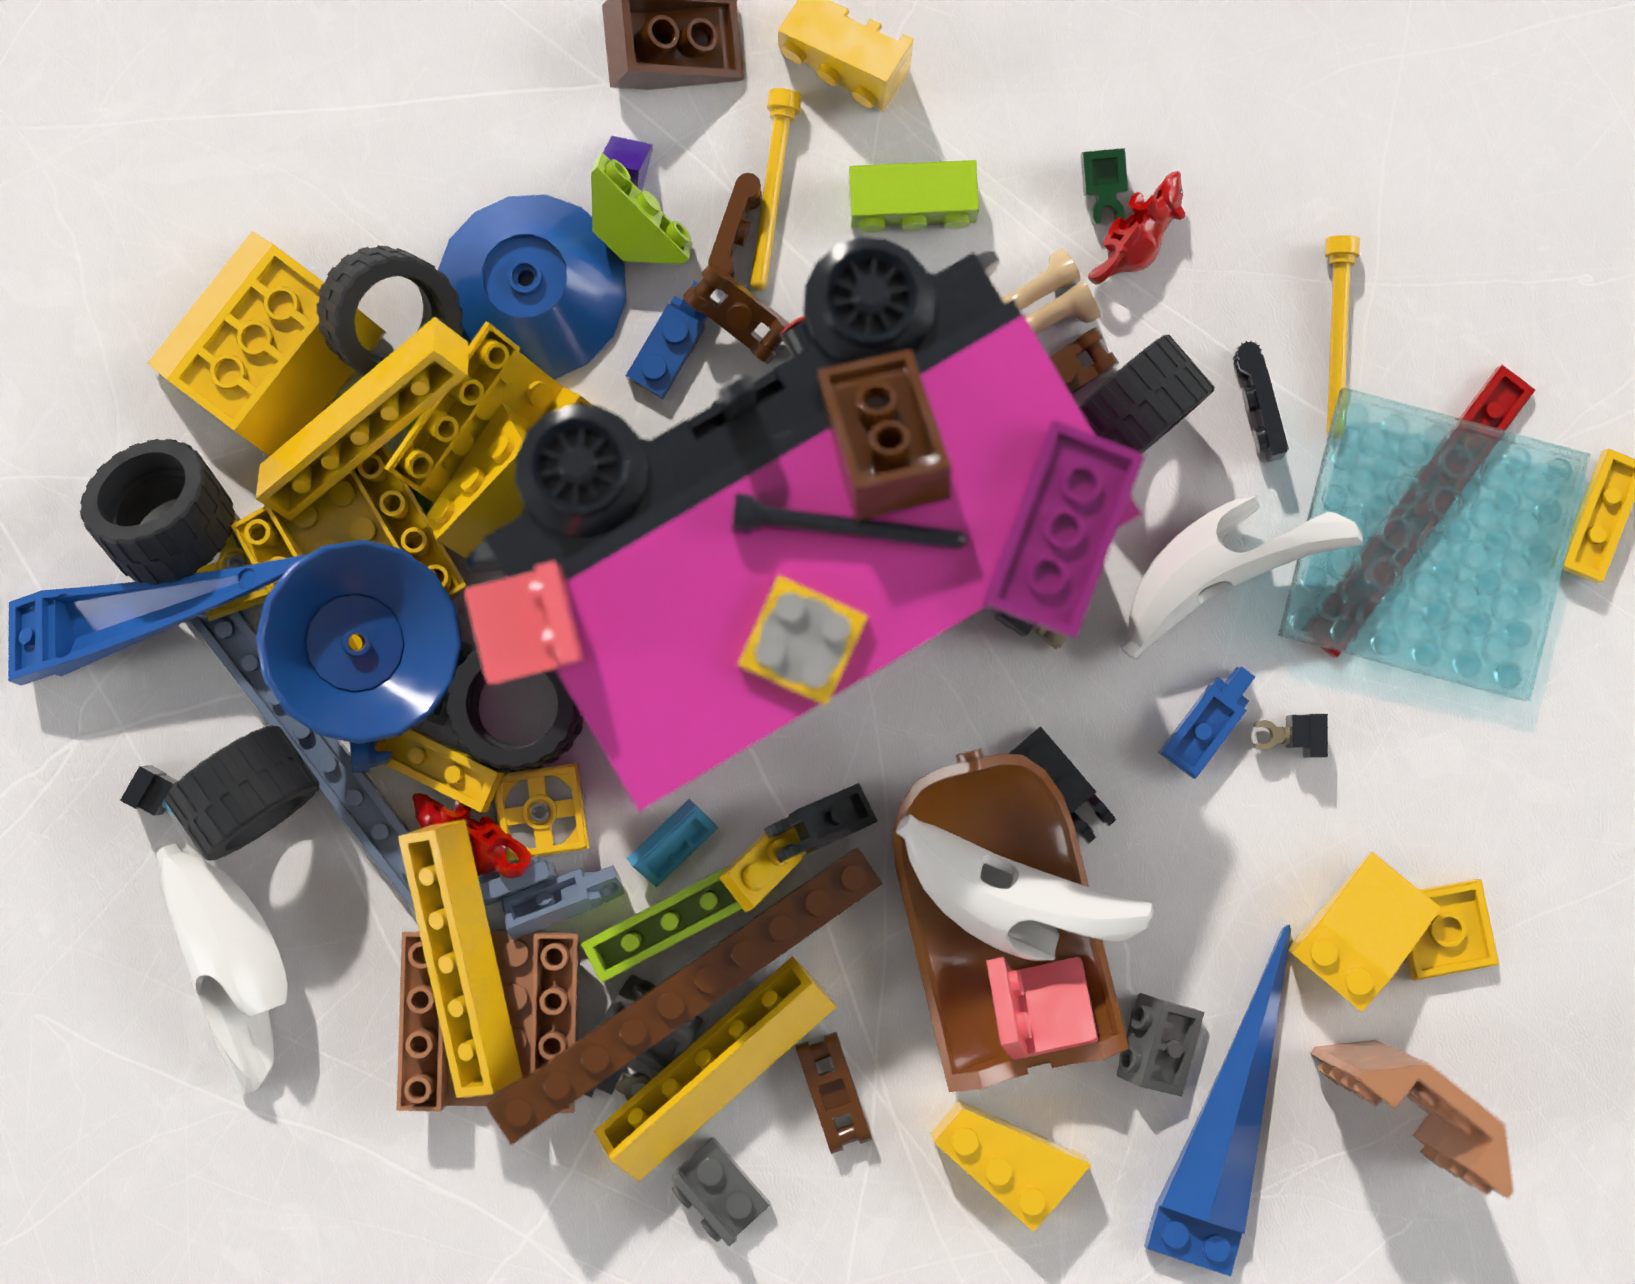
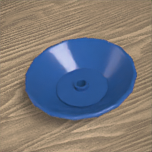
(575, 286)
(405, 634)

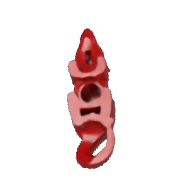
(1137, 240)
(486, 837)

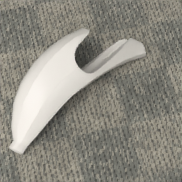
(1200, 566)
(1011, 902)
(229, 962)

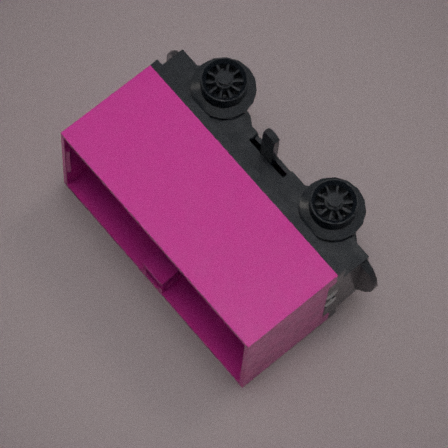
(648, 523)

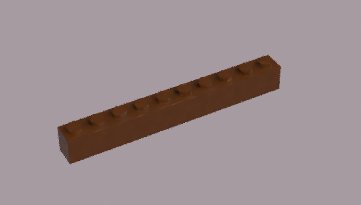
(682, 996)

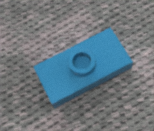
(672, 843)

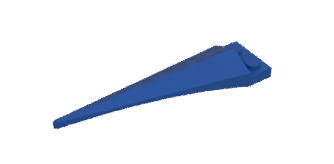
(80, 625)
(1211, 1183)

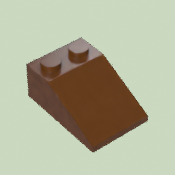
(672, 43)
(885, 435)

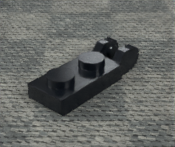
(1260, 398)
(1068, 779)
(824, 821)

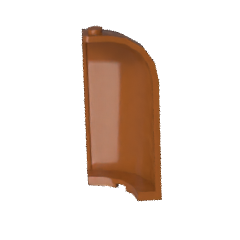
(1022, 816)

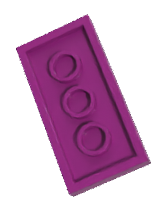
(1063, 529)

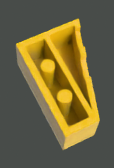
(846, 51)
(483, 488)
(1009, 1162)

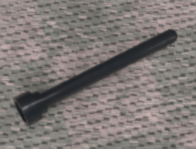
(752, 514)

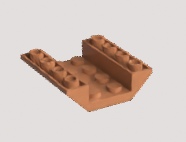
(541, 1003)
(1455, 1133)

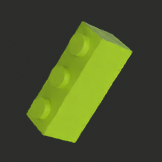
(913, 195)

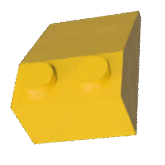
(1365, 931)

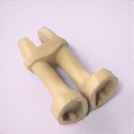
(1075, 302)

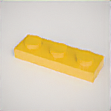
(1601, 516)
(443, 768)

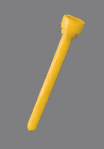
(783, 107)
(1341, 252)

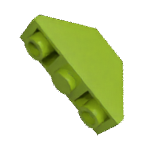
(632, 219)

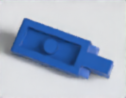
(667, 347)
(1208, 723)

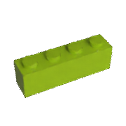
(660, 926)

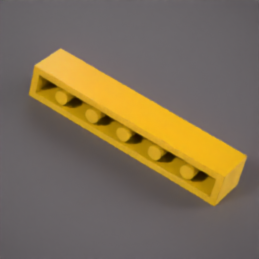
(363, 419)
(460, 958)
(714, 1069)

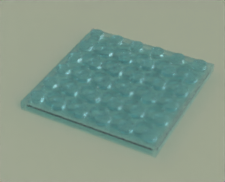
(1455, 549)

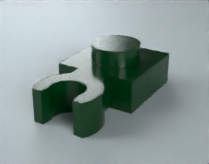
(1104, 176)

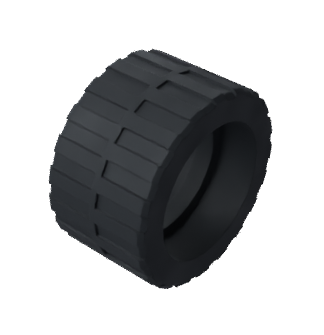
(355, 276)
(1147, 396)
(138, 483)
(472, 736)
(242, 792)

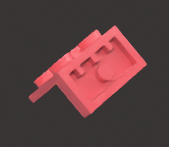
(524, 624)
(1042, 1007)

